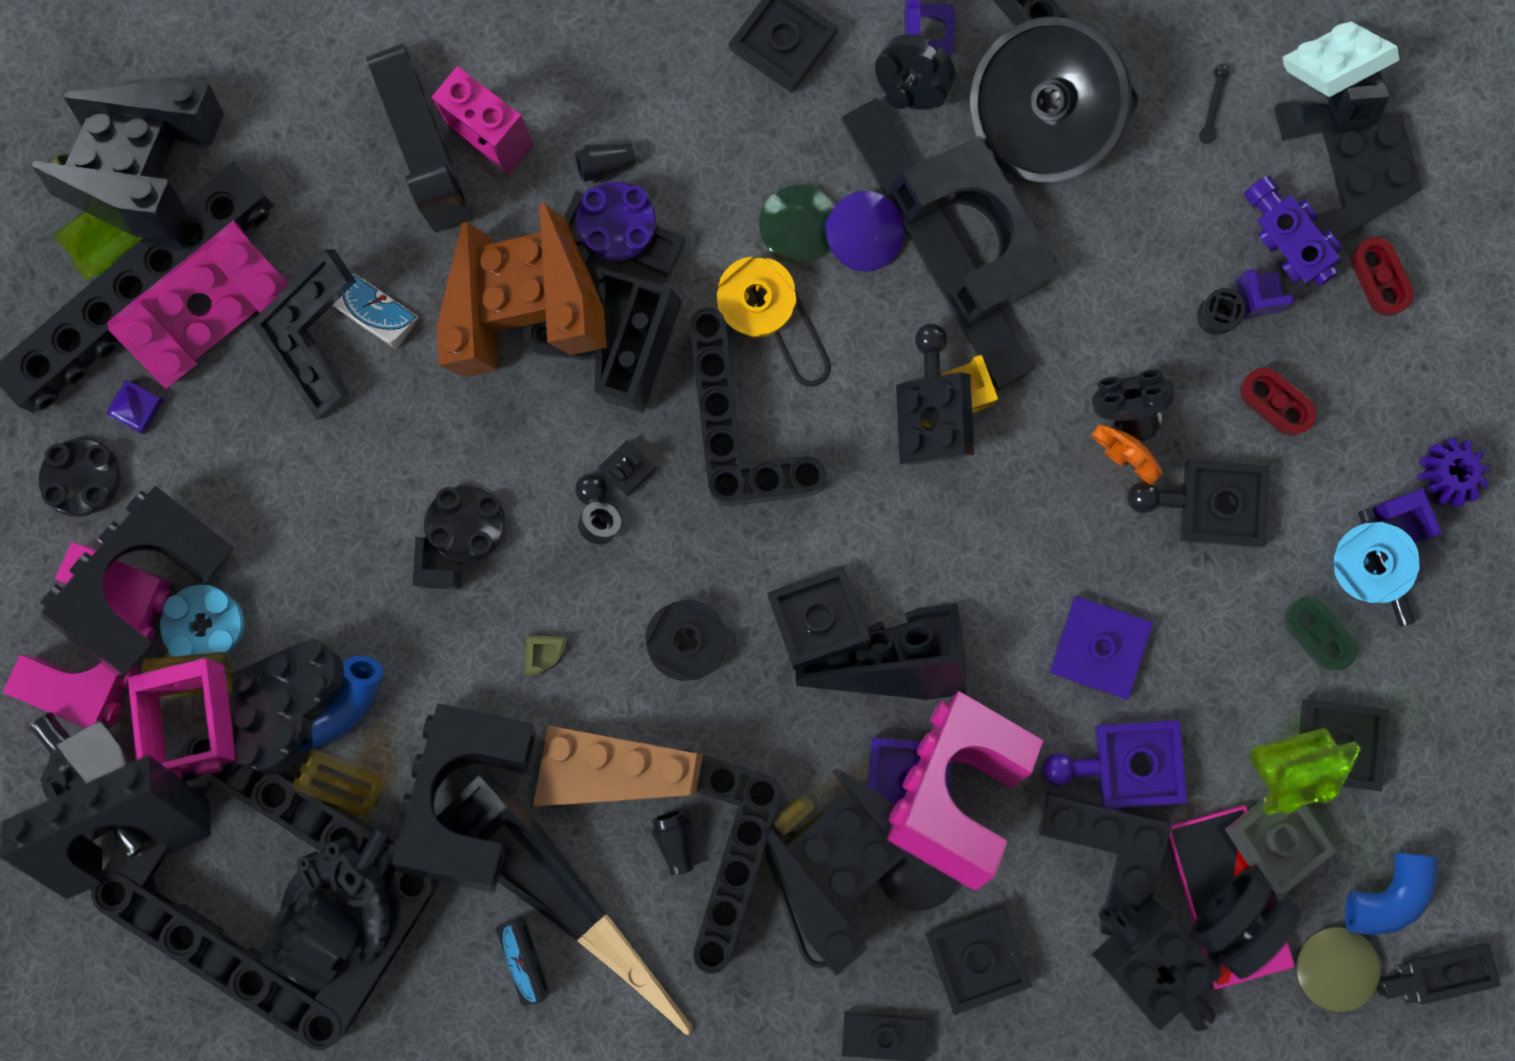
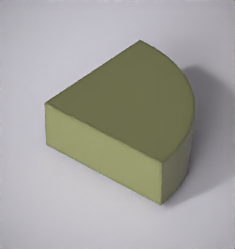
(543, 653)

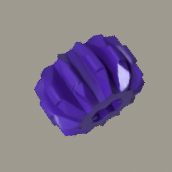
(1449, 486)

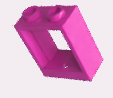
(477, 114)
(147, 716)

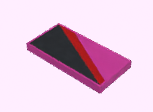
(1205, 863)

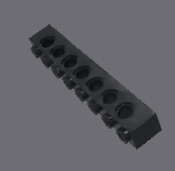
(112, 291)

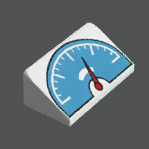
(376, 312)

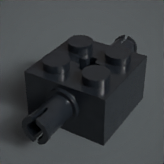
(80, 760)
(1157, 964)

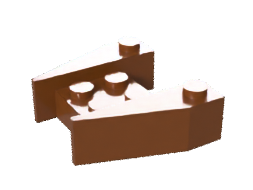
(515, 287)

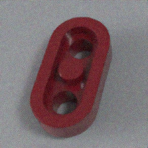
(1385, 276)
(1279, 397)

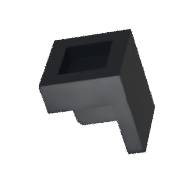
(1360, 103)
(434, 570)

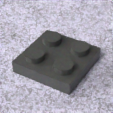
(1281, 845)

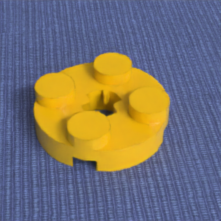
(779, 300)

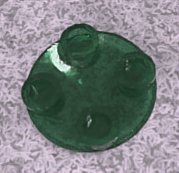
(795, 223)

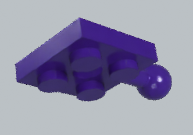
(1115, 748)

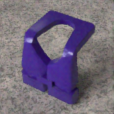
(944, 12)

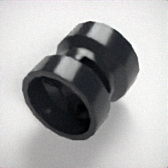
(1214, 317)

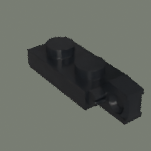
(1442, 975)

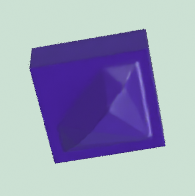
(134, 407)

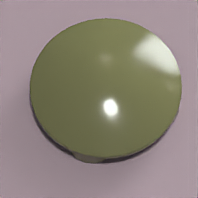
(1338, 969)

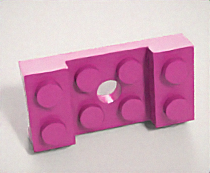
(171, 336)

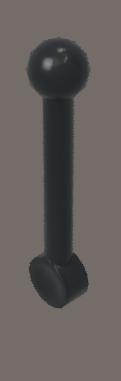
(1207, 134)

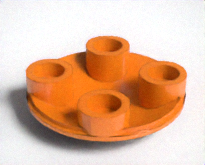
(1125, 447)

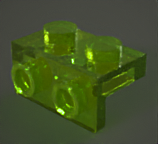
(93, 243)

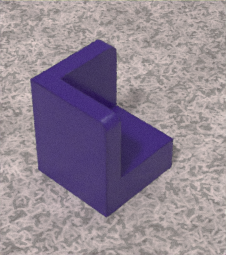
(1262, 293)
(1411, 514)

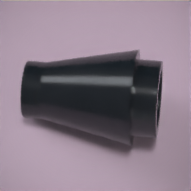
(603, 161)
(673, 839)

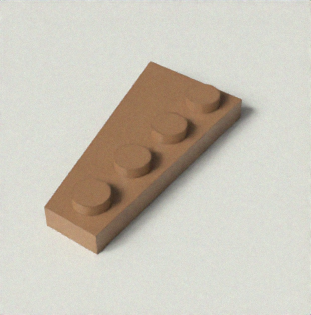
(602, 768)

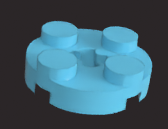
(1401, 565)
(183, 611)

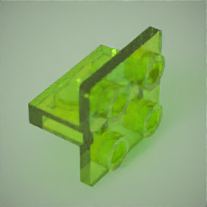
(1302, 769)

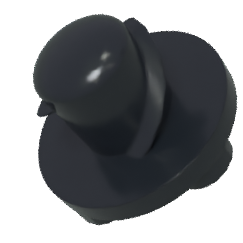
(1134, 402)

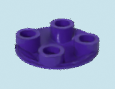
(615, 220)
(865, 231)

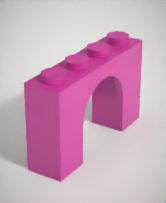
(93, 694)
(928, 819)

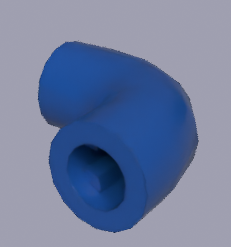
(347, 705)
(1399, 903)

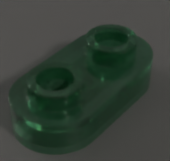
(1322, 631)

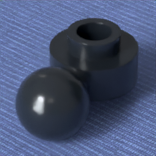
(591, 491)

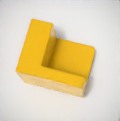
(981, 385)

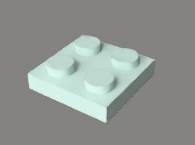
(1340, 58)

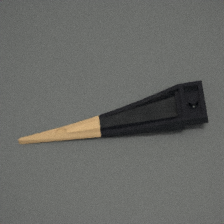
(548, 883)

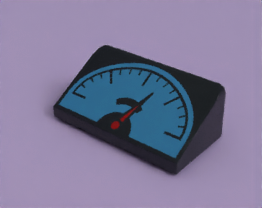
(523, 962)

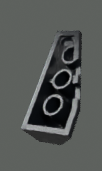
(906, 661)

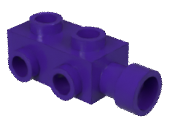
(1296, 239)

